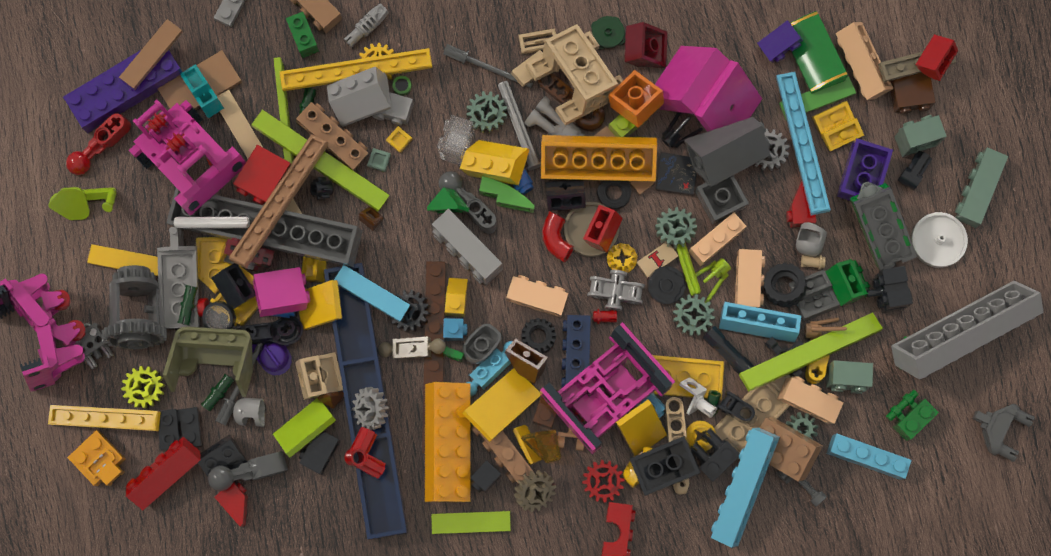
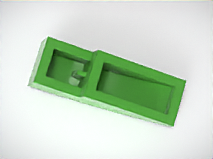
(505, 195)

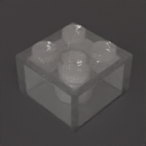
(456, 139)

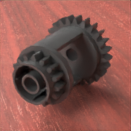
(134, 333)

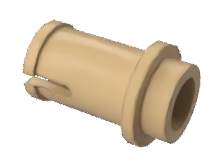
(816, 262)

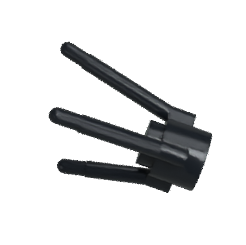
(671, 137)

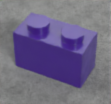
(780, 42)

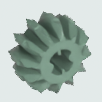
(804, 423)

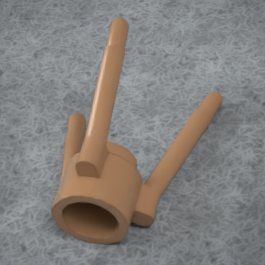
(814, 329)

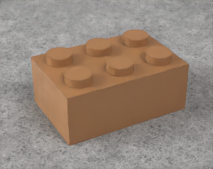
(794, 450)

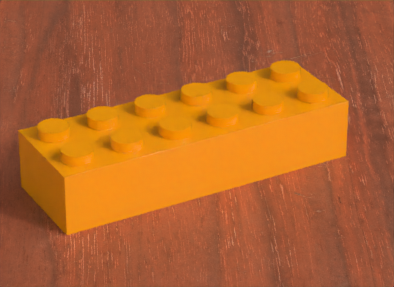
(598, 158)
(447, 442)

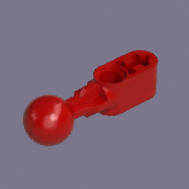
(79, 162)

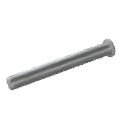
(518, 124)

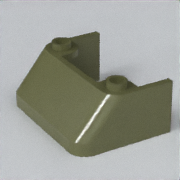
(210, 346)

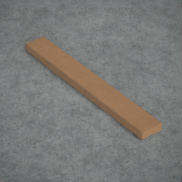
(278, 201)

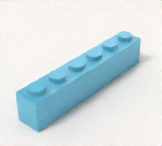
(744, 487)

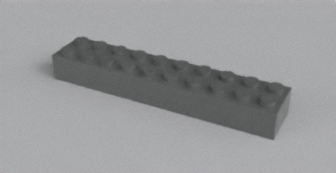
(292, 234)

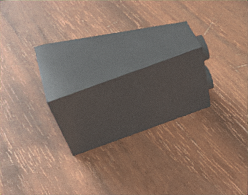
(728, 150)

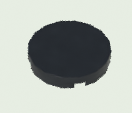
(666, 285)

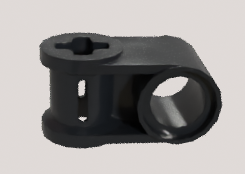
(735, 407)

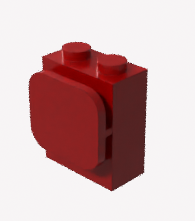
(261, 175)

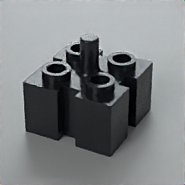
(892, 289)

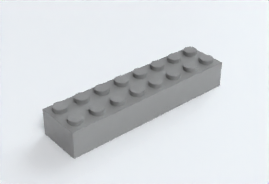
(967, 329)

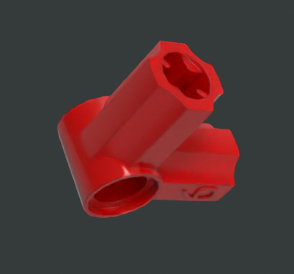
(366, 462)

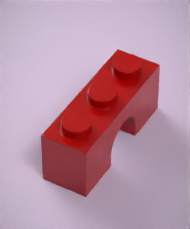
(621, 516)

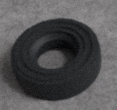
(610, 203)

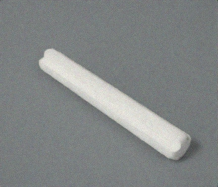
(211, 222)

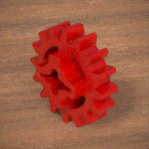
(610, 487)

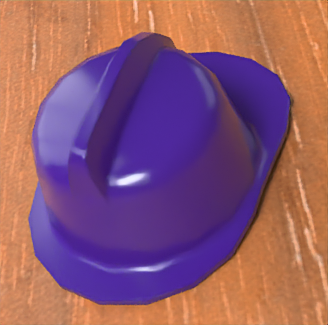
(274, 358)

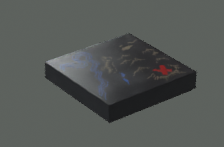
(676, 174)

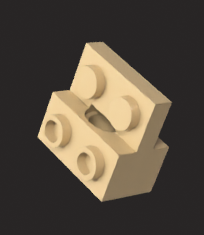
(310, 376)

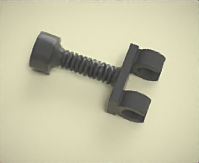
(817, 497)

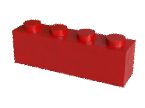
(162, 473)

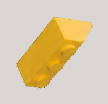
(495, 161)

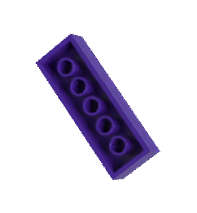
(110, 95)

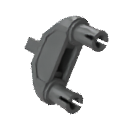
(996, 425)

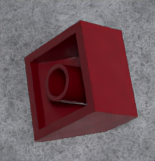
(645, 46)

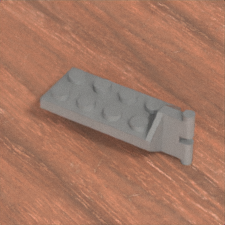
(175, 270)

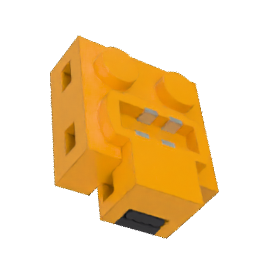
(98, 460)

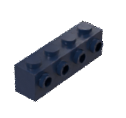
(576, 346)

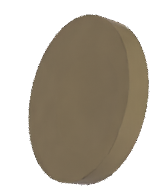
(576, 227)

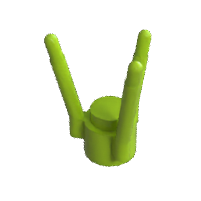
(719, 269)

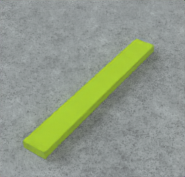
(326, 164)
(810, 352)

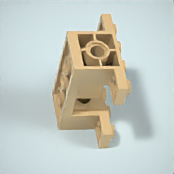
(589, 78)

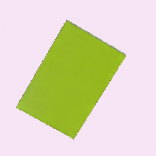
(304, 427)

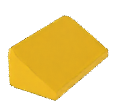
(313, 269)
(530, 455)

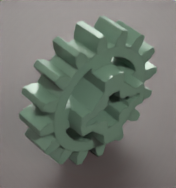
(480, 109)
(681, 233)
(701, 316)

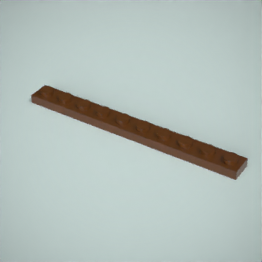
(434, 328)

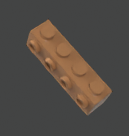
(339, 140)
(506, 455)

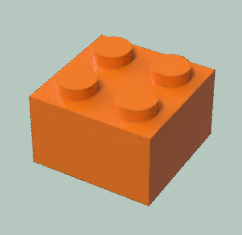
(636, 98)

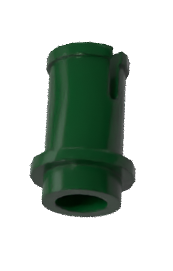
(713, 398)

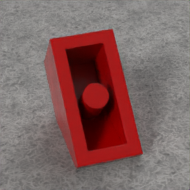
(234, 502)

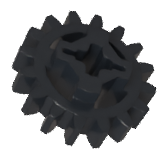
(417, 309)

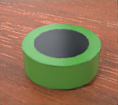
(402, 85)

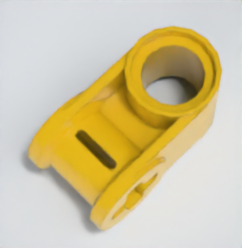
(820, 368)

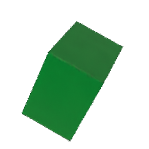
(447, 199)

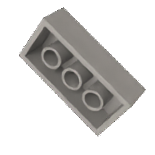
(466, 247)

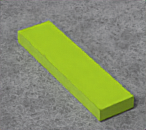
(471, 522)

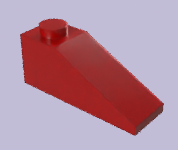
(799, 209)

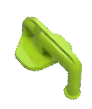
(73, 201)

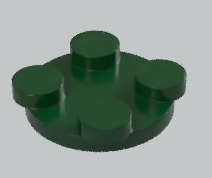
(608, 32)

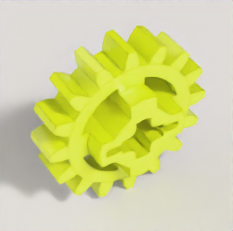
(134, 391)

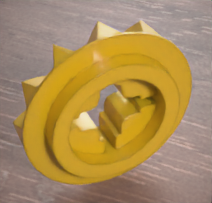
(628, 251)
(692, 435)

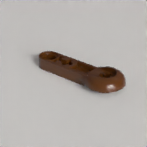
(586, 124)

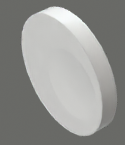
(939, 239)

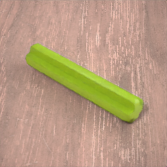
(688, 270)

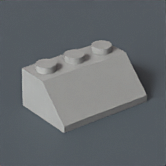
(359, 96)

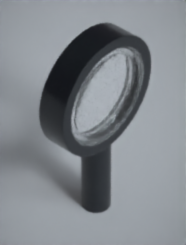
(219, 315)

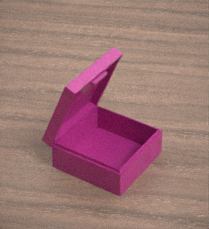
(707, 85)

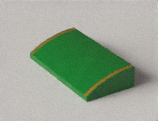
(817, 54)

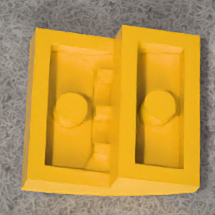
(837, 126)

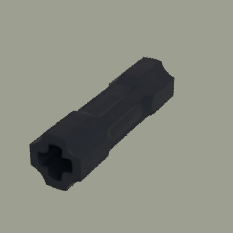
(727, 350)

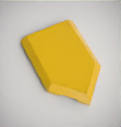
(209, 253)

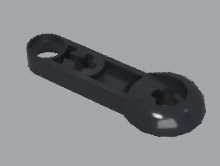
(275, 331)

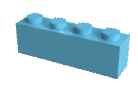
(760, 322)
(868, 456)

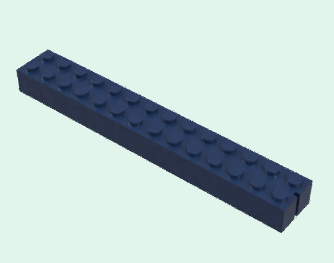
(361, 369)

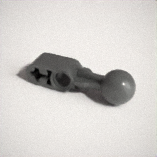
(454, 181)
(222, 477)

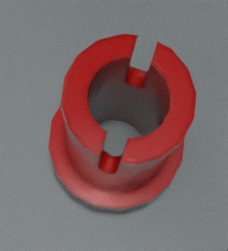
(605, 316)

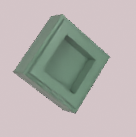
(379, 160)

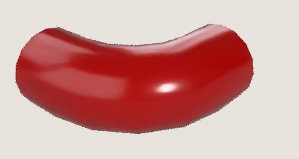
(552, 237)

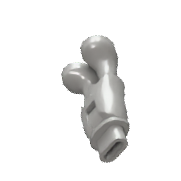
(536, 118)

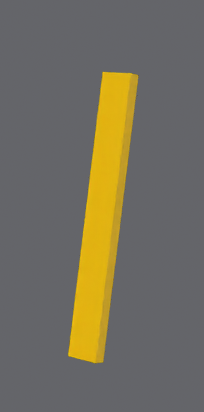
(334, 72)

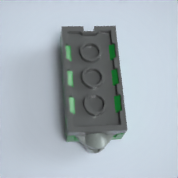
(883, 225)

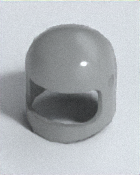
(808, 242)
(247, 408)

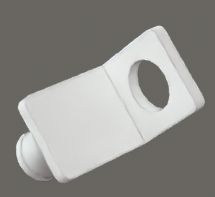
(698, 401)

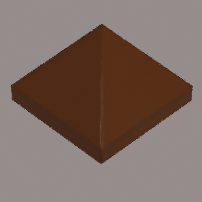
(331, 398)

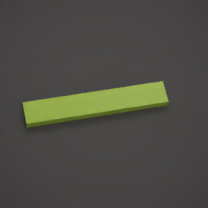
(283, 103)

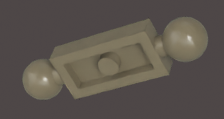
(411, 347)

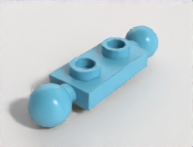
(489, 369)

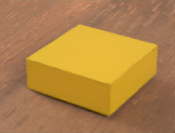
(399, 139)

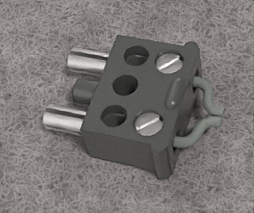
(92, 334)

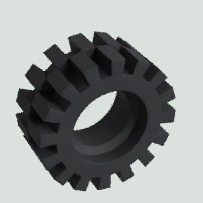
(539, 324)

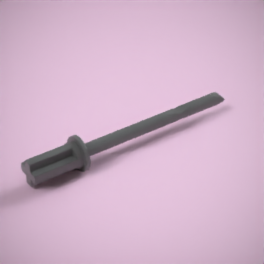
(462, 56)
(228, 405)

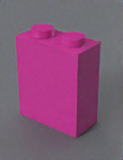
(280, 291)

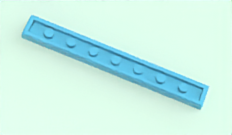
(803, 143)

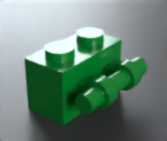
(848, 281)
(913, 421)

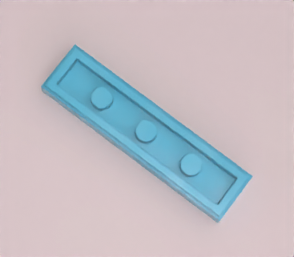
(372, 293)

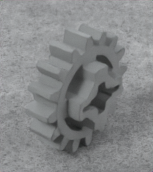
(774, 145)
(370, 408)

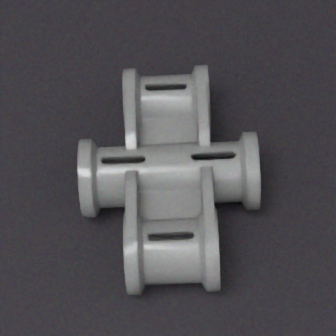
(609, 289)

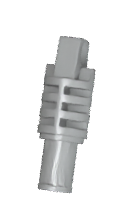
(367, 24)

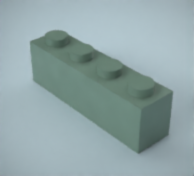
(981, 187)

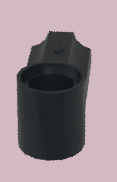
(913, 173)

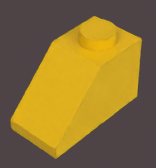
(456, 297)

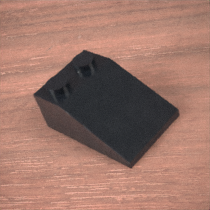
(665, 465)

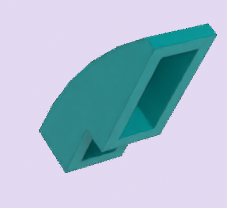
(202, 91)

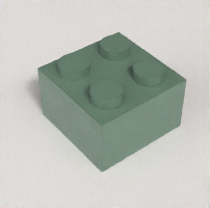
(920, 135)
(849, 376)

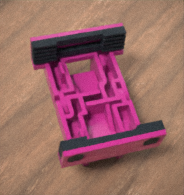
(609, 372)

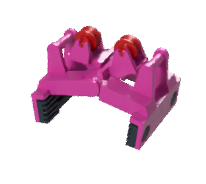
(179, 137)
(55, 360)

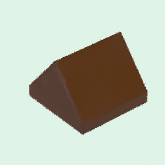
(370, 218)

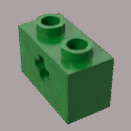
(302, 34)

